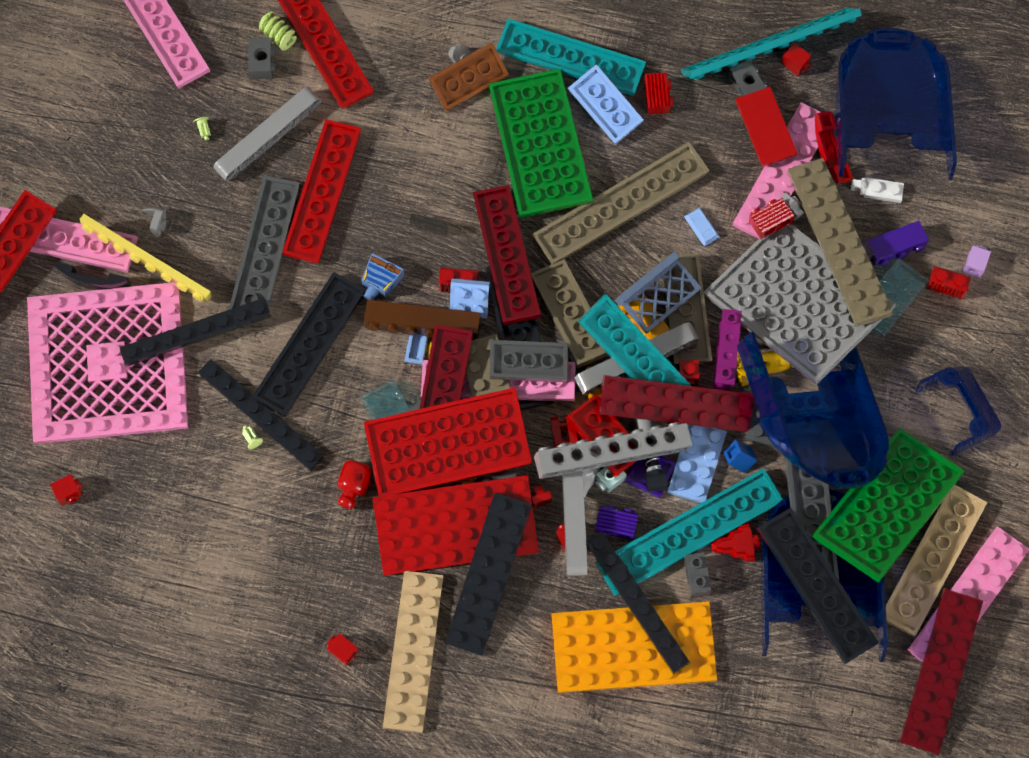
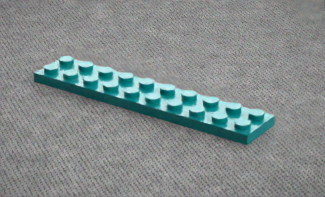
(766, 44)
(697, 527)

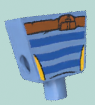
(380, 277)

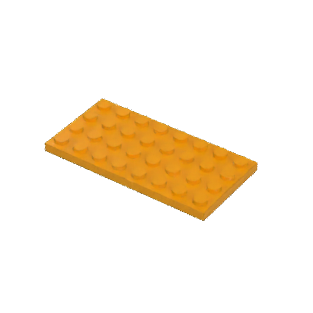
(613, 652)

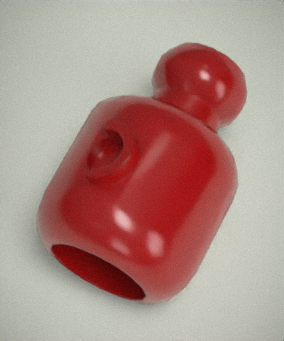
(354, 482)

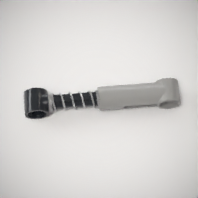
(655, 476)

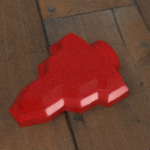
(739, 544)

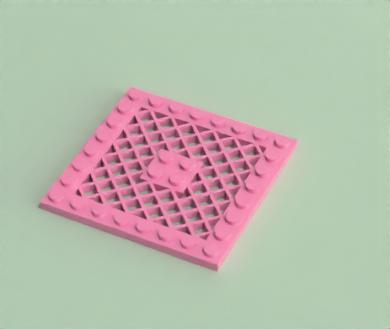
(103, 364)

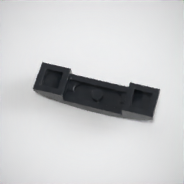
(70, 273)

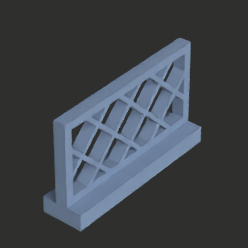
(652, 278)

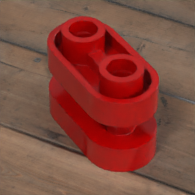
(556, 432)

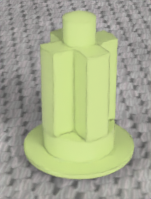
(203, 127)
(251, 437)

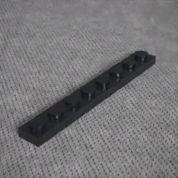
(195, 332)
(260, 415)
(637, 602)

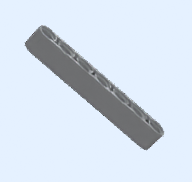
(267, 134)
(666, 343)
(574, 522)

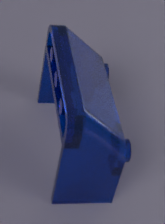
(985, 419)

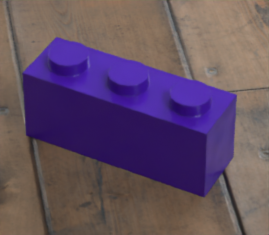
(898, 243)

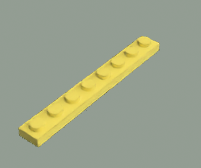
(150, 262)

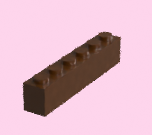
(417, 319)

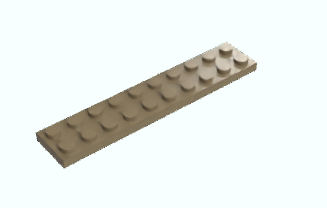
(620, 203)
(840, 243)

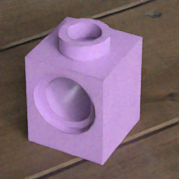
(976, 261)

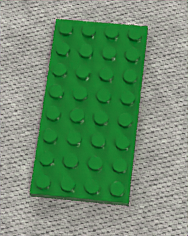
(540, 143)
(884, 516)

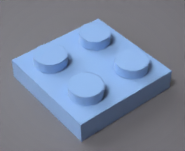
(470, 296)

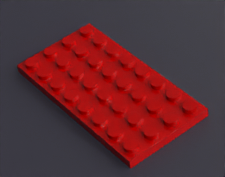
(447, 442)
(443, 524)

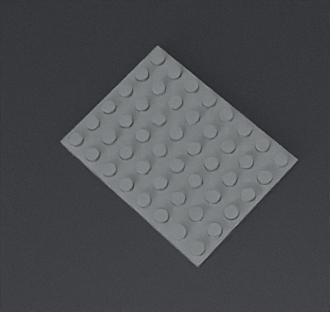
(791, 302)

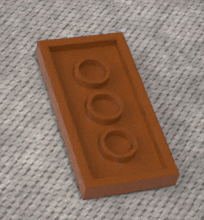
(468, 76)

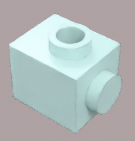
(607, 481)

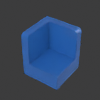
(740, 456)

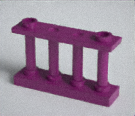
(727, 349)

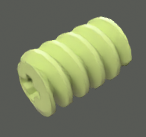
(277, 31)

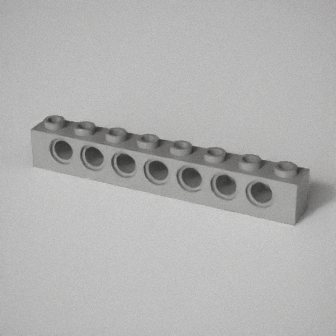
(548, 467)

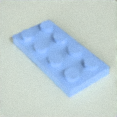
(605, 104)
(697, 465)

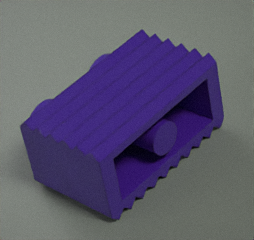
(616, 522)

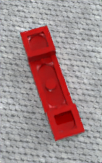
(827, 146)

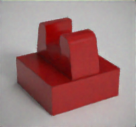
(541, 498)

